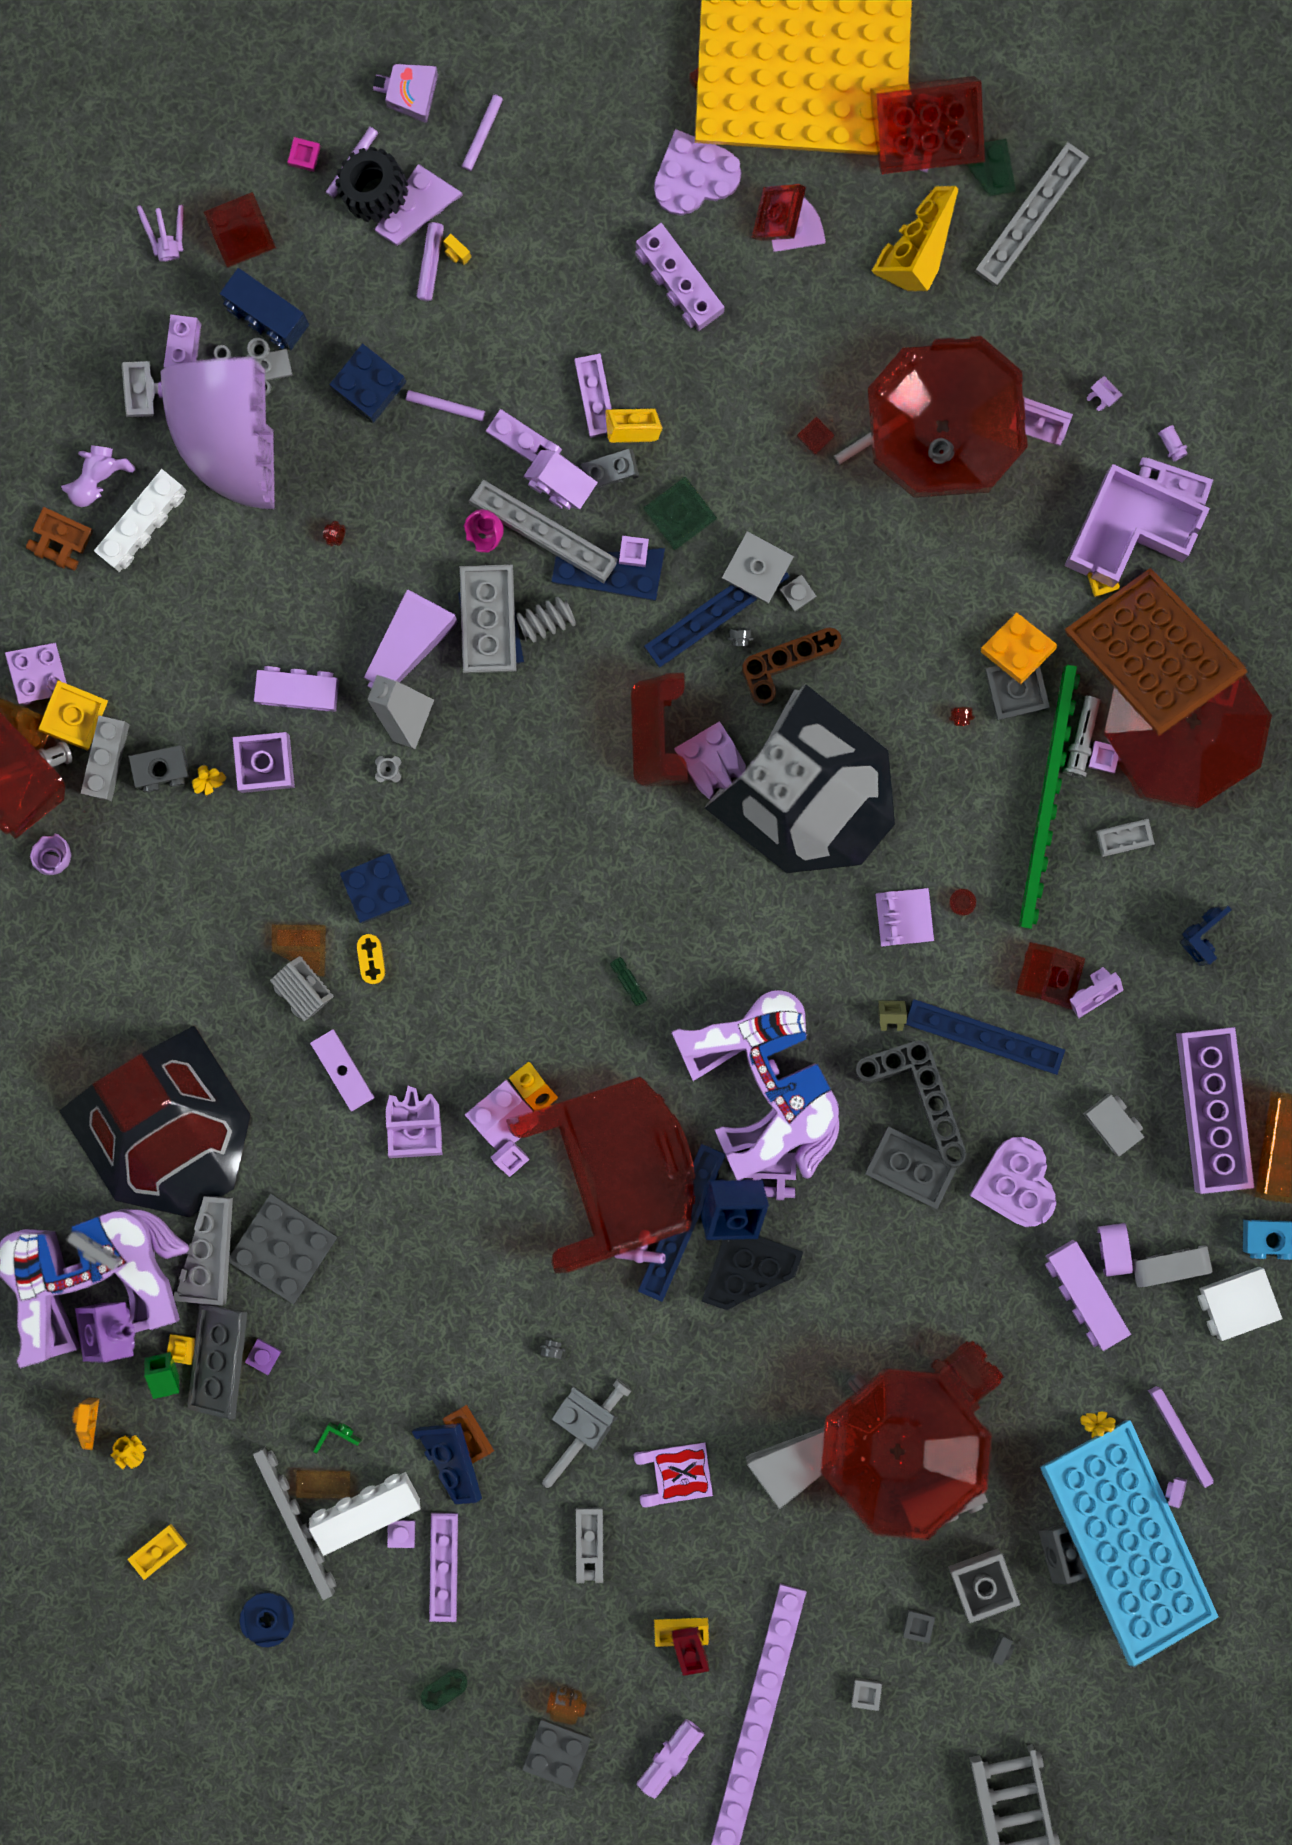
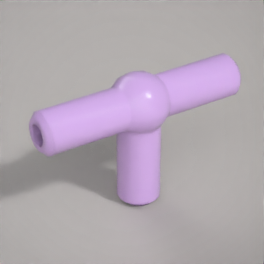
(642, 1255)

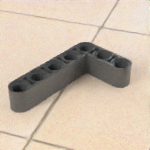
(925, 1092)

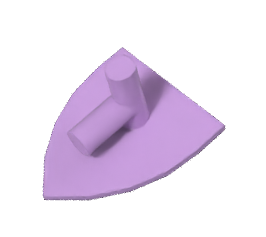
(808, 230)

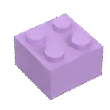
(560, 480)
(263, 762)

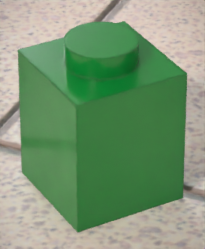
(161, 1375)

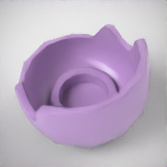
(47, 863)

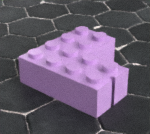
(1130, 512)

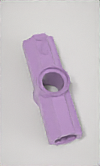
(670, 1759)

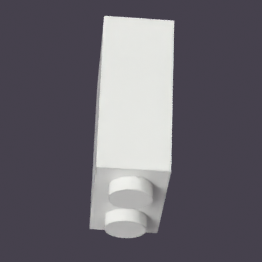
(1239, 1304)

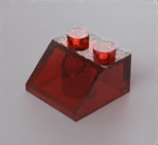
(239, 229)
(1050, 975)

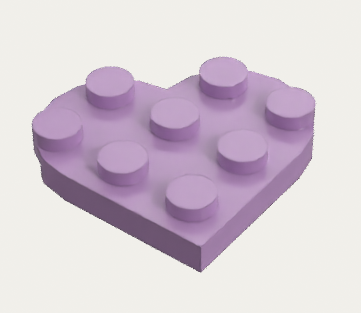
(694, 174)
(1016, 1183)

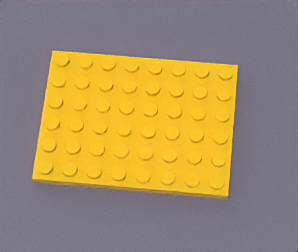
(797, 71)

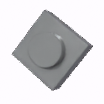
(797, 593)
(866, 1694)

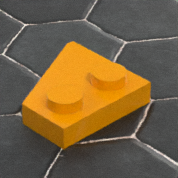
(86, 1419)

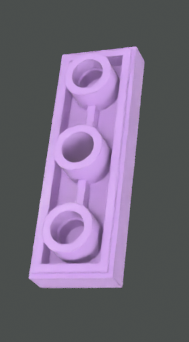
(333, 1055)

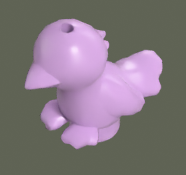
(96, 467)

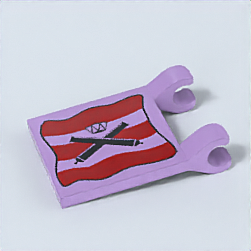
(680, 1473)

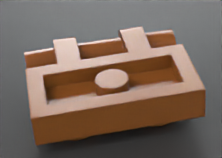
(60, 530)

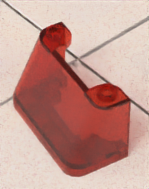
(650, 762)
(27, 782)

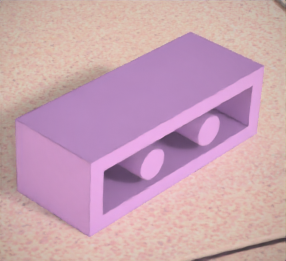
(296, 689)

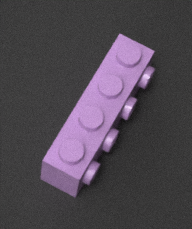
(679, 277)
(1087, 1295)

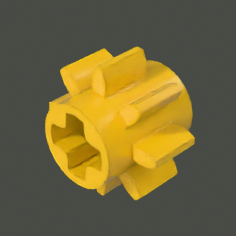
(128, 1452)

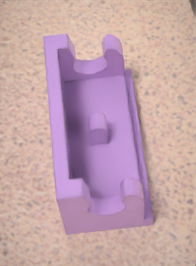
(1046, 422)

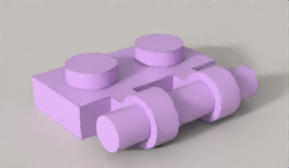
(783, 1170)

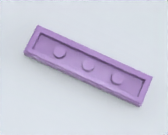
(1181, 1436)
(443, 1567)

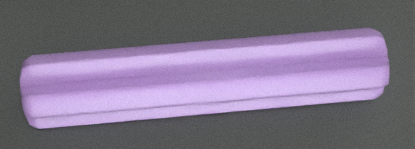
(430, 261)

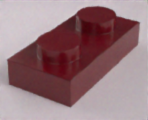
(690, 1651)

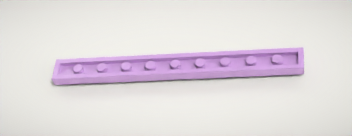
(759, 1716)

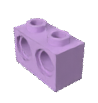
(182, 340)

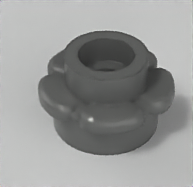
(941, 445)
(740, 636)
(552, 1349)

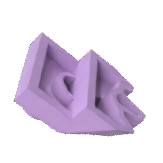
(711, 759)
(413, 1126)

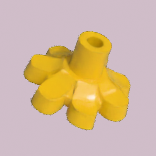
(207, 780)
(1098, 1424)

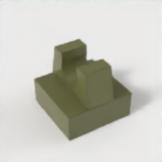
(892, 1013)

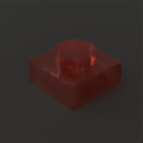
(815, 436)

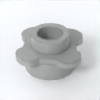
(382, 763)

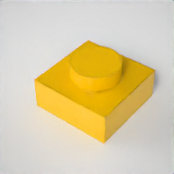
(456, 250)

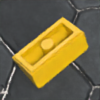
(632, 425)

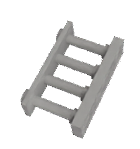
(989, 1797)

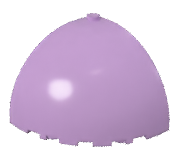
(221, 426)

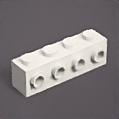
(140, 521)
(364, 1513)

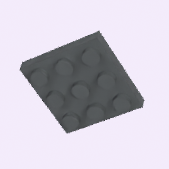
(282, 1248)

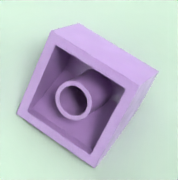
(492, 1112)

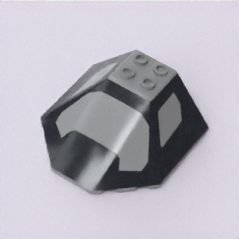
(813, 792)

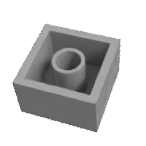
(984, 1585)

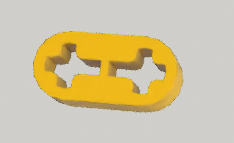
(364, 959)

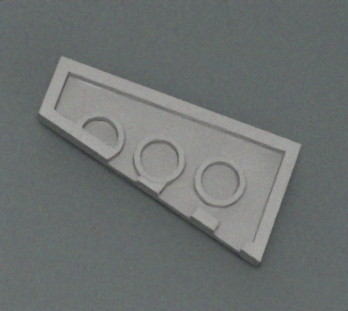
(207, 1264)

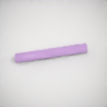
(482, 132)
(365, 142)
(445, 405)

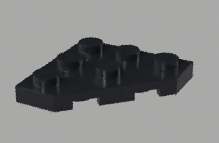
(748, 1269)

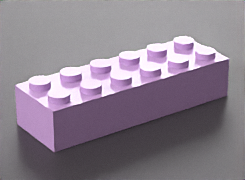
(1215, 1110)

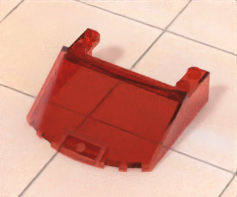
(627, 1166)

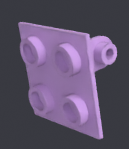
(35, 672)
(904, 917)

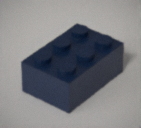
(263, 310)

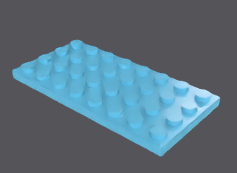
(1129, 1542)

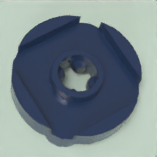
(258, 1631)

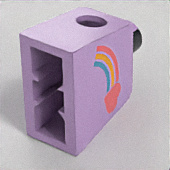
(409, 89)

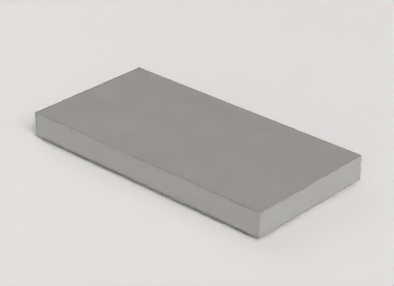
(488, 619)

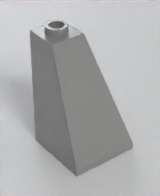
(788, 1466)

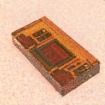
(323, 1484)

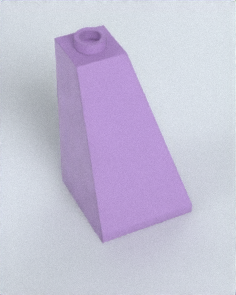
(410, 637)

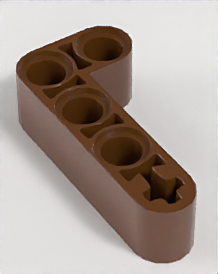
(793, 659)

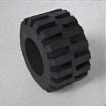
(362, 169)

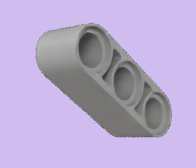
(1172, 1267)

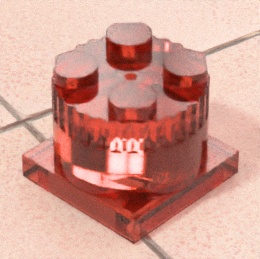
(969, 1373)

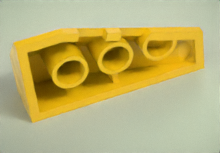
(919, 251)

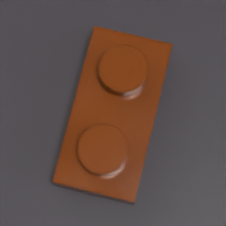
(475, 1438)

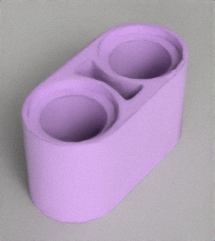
(1115, 1249)

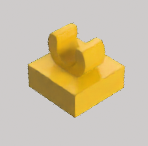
(181, 1348)

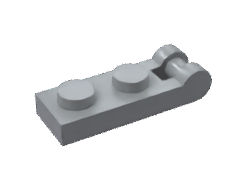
(589, 1544)

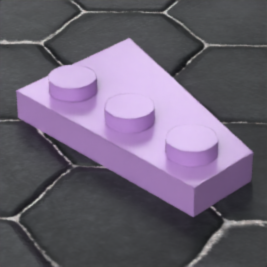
(425, 199)

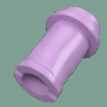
(1173, 443)

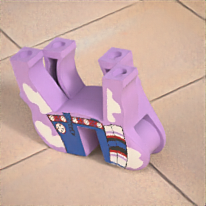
(801, 1102)
(37, 1274)

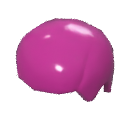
(487, 523)

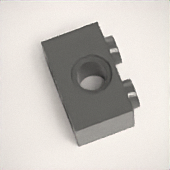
(145, 763)
(1062, 1555)

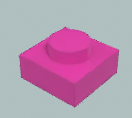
(304, 154)

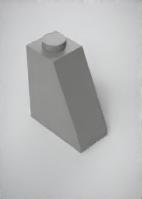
(400, 710)

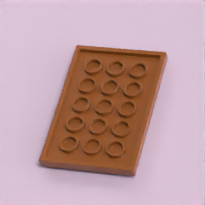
(1155, 651)

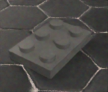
(911, 1167)

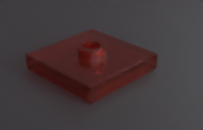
(778, 212)

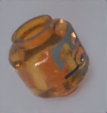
(566, 1705)

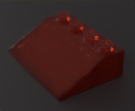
(928, 124)

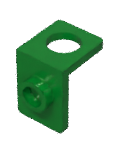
(342, 1430)

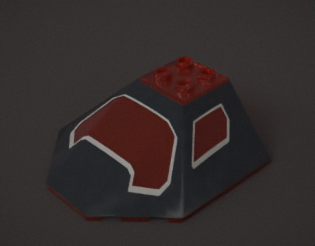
(163, 1127)

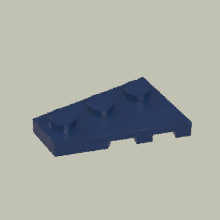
(451, 1456)

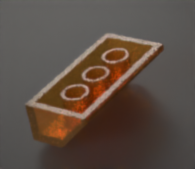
(1275, 1165)

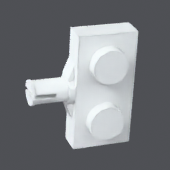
(138, 389)

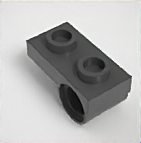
(612, 468)

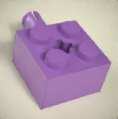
(105, 1332)

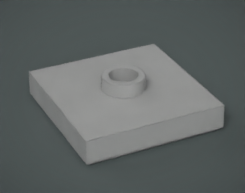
(757, 567)

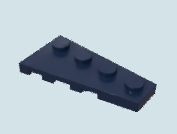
(623, 580)

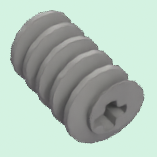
(546, 619)

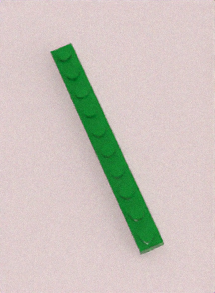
(1051, 786)

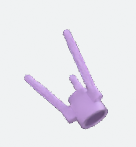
(167, 247)

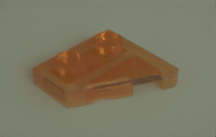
(301, 941)

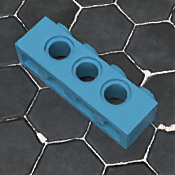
(1255, 1237)

